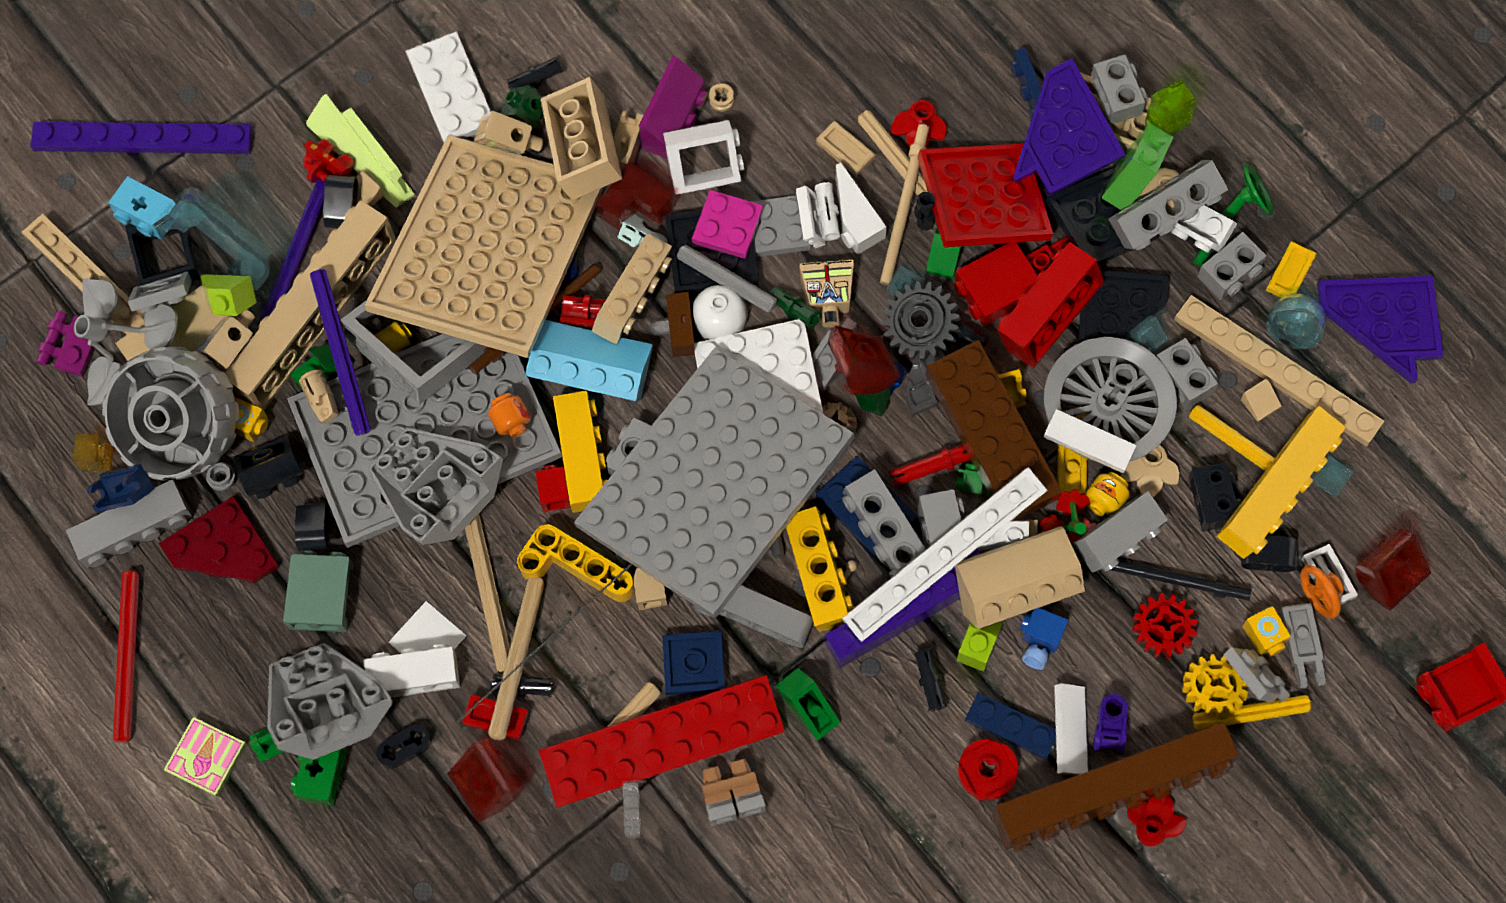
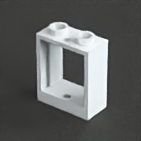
(700, 136)

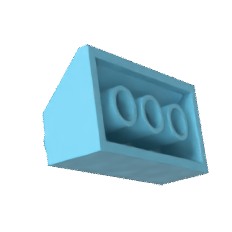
(589, 361)

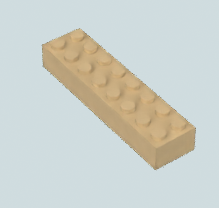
(296, 321)

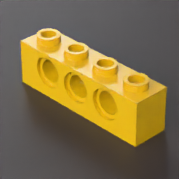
(801, 527)

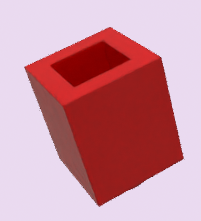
(552, 488)

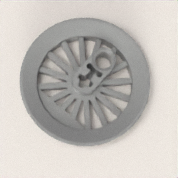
(1131, 361)

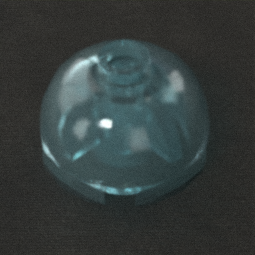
(1297, 320)

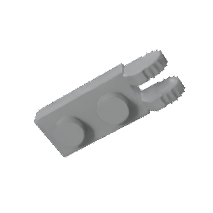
(1304, 642)

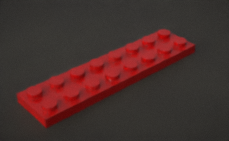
(661, 740)

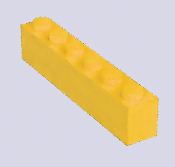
(1281, 483)

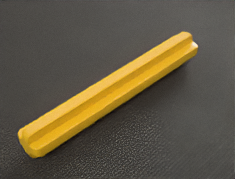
(1231, 437)
(1255, 712)

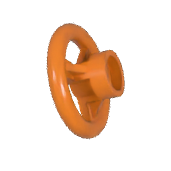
(1326, 589)

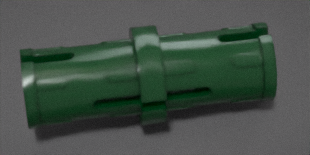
(795, 307)

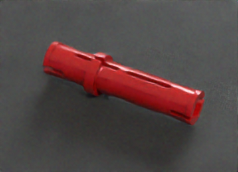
(944, 460)

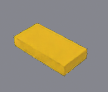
(1291, 270)

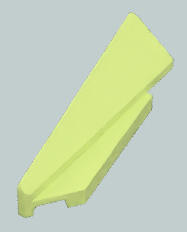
(352, 138)

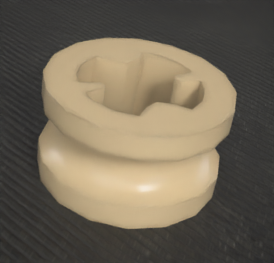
(723, 89)

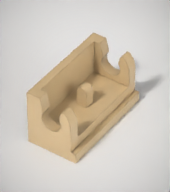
(627, 139)

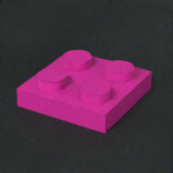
(727, 224)

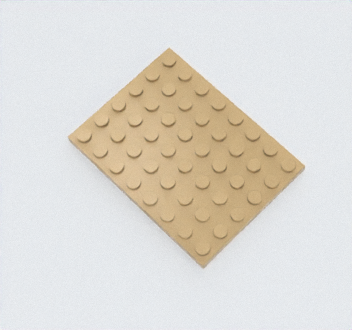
(483, 248)

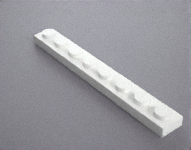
(944, 554)

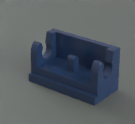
(121, 487)

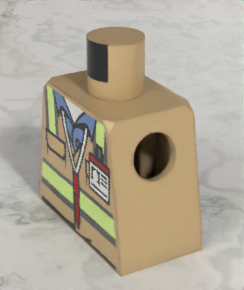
(496, 131)
(828, 288)

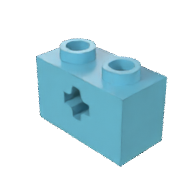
(139, 206)

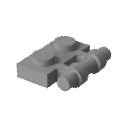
(1257, 675)

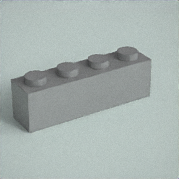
(126, 526)

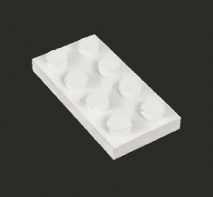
(449, 86)

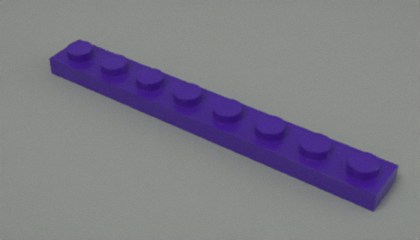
(141, 137)

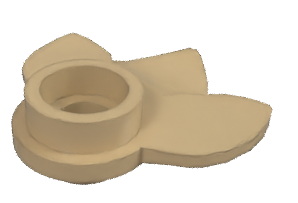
(1150, 474)

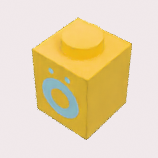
(251, 421)
(1267, 632)

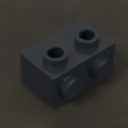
(1213, 495)

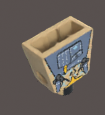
(219, 345)

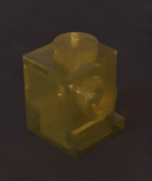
(92, 453)

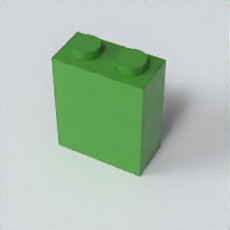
(1137, 167)

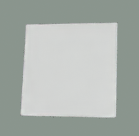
(427, 629)

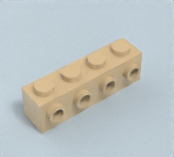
(631, 288)

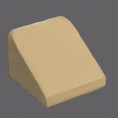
(368, 190)
(1261, 400)

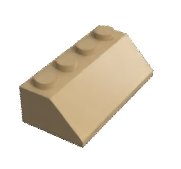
(1018, 577)

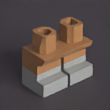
(742, 785)

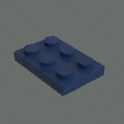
(832, 495)

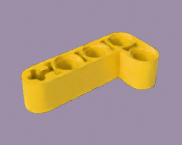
(580, 567)

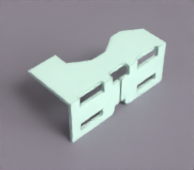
(636, 223)

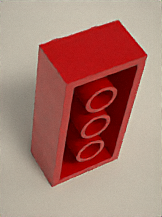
(1050, 304)

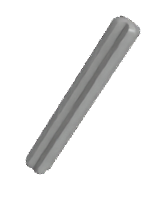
(726, 278)

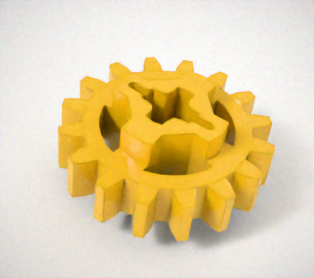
(1215, 686)

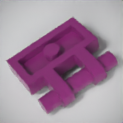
(74, 353)

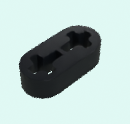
(400, 740)

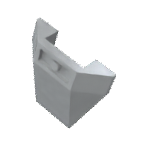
(435, 483)
(322, 702)

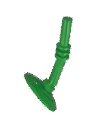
(1251, 193)

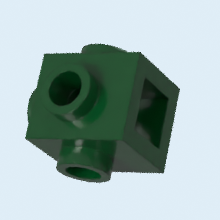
(524, 105)

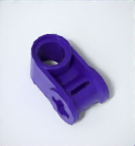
(1111, 731)

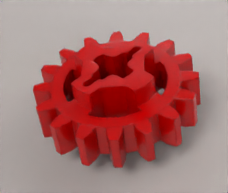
(1165, 638)

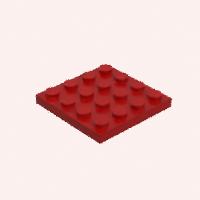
(979, 197)

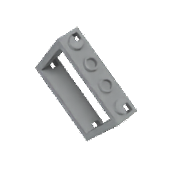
(415, 386)

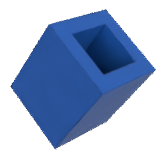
(1043, 629)

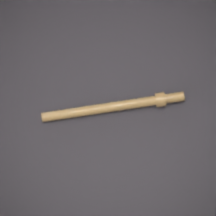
(904, 204)

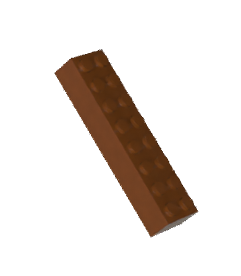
(1115, 786)

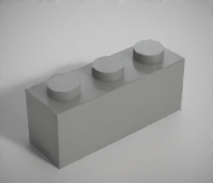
(1121, 533)

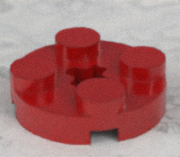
(980, 785)

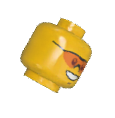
(1107, 494)

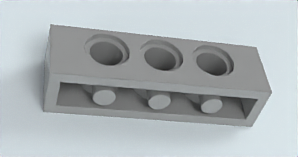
(1209, 190)
(871, 488)

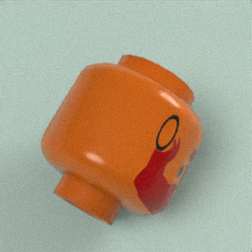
(509, 415)

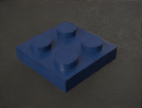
(693, 663)

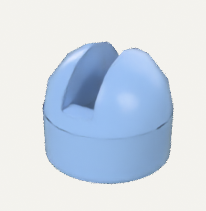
(1035, 657)

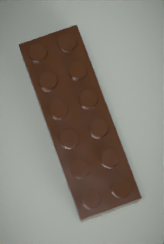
(989, 422)

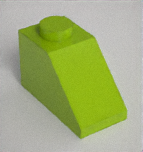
(228, 294)
(979, 645)

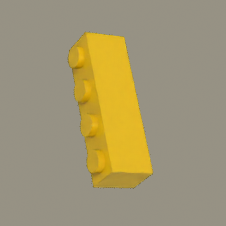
(579, 447)

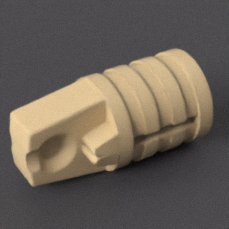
(319, 395)

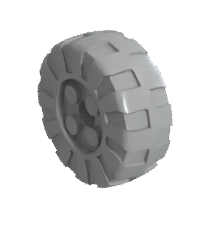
(170, 412)

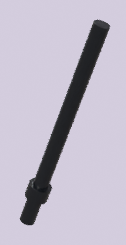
(1219, 588)

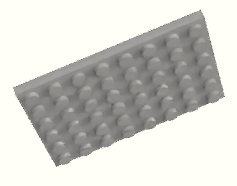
(452, 411)
(714, 481)

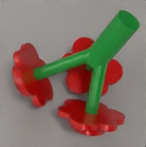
(1070, 504)

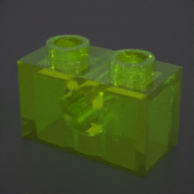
(1171, 108)

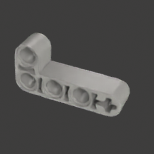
(767, 616)

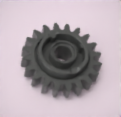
(937, 328)

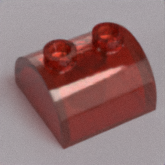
(862, 361)
(1393, 569)
(485, 780)

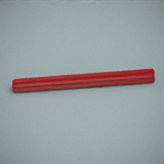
(126, 657)

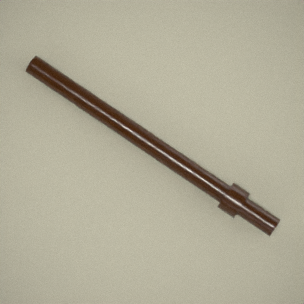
(493, 355)

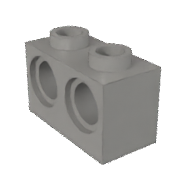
(1112, 90)
(1227, 262)
(1192, 370)

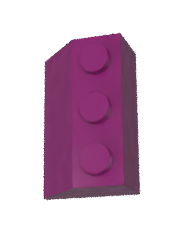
(672, 106)

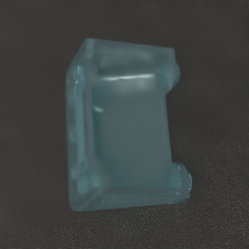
(196, 209)

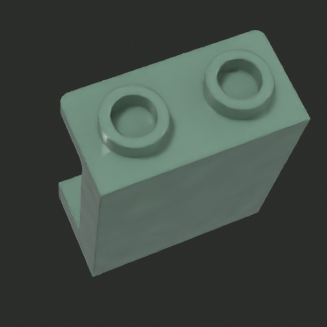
(317, 592)

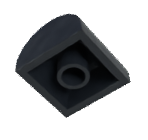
(268, 466)

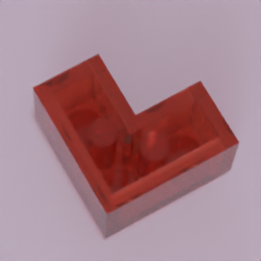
(635, 193)

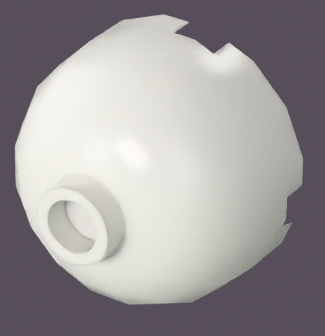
(718, 312)

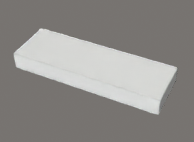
(1089, 441)
(1071, 729)

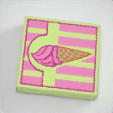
(205, 757)

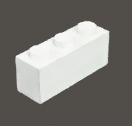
(415, 670)

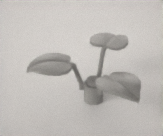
(100, 301)

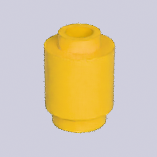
(395, 337)

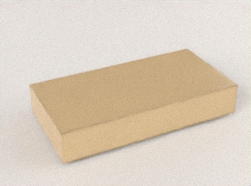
(845, 148)

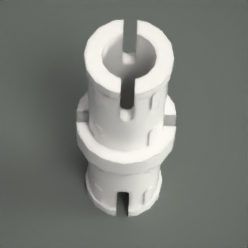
(829, 227)

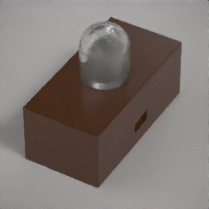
(677, 325)

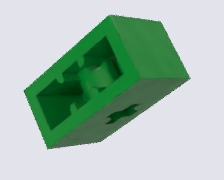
(323, 786)

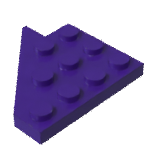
(1066, 133)
(1387, 316)

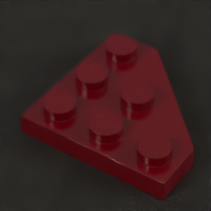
(221, 546)

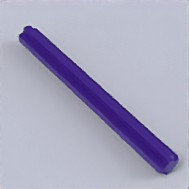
(297, 247)
(340, 352)

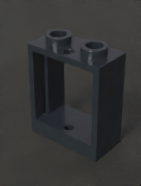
(136, 238)

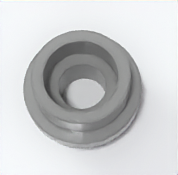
(215, 471)

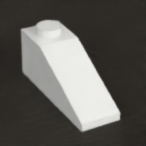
(859, 220)

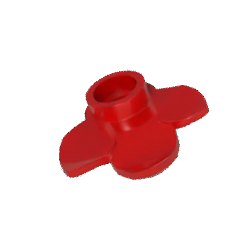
(907, 123)
(1159, 816)

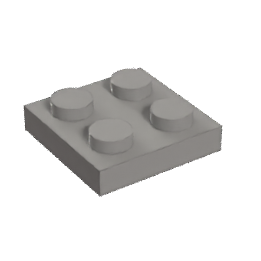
(779, 228)
(167, 289)

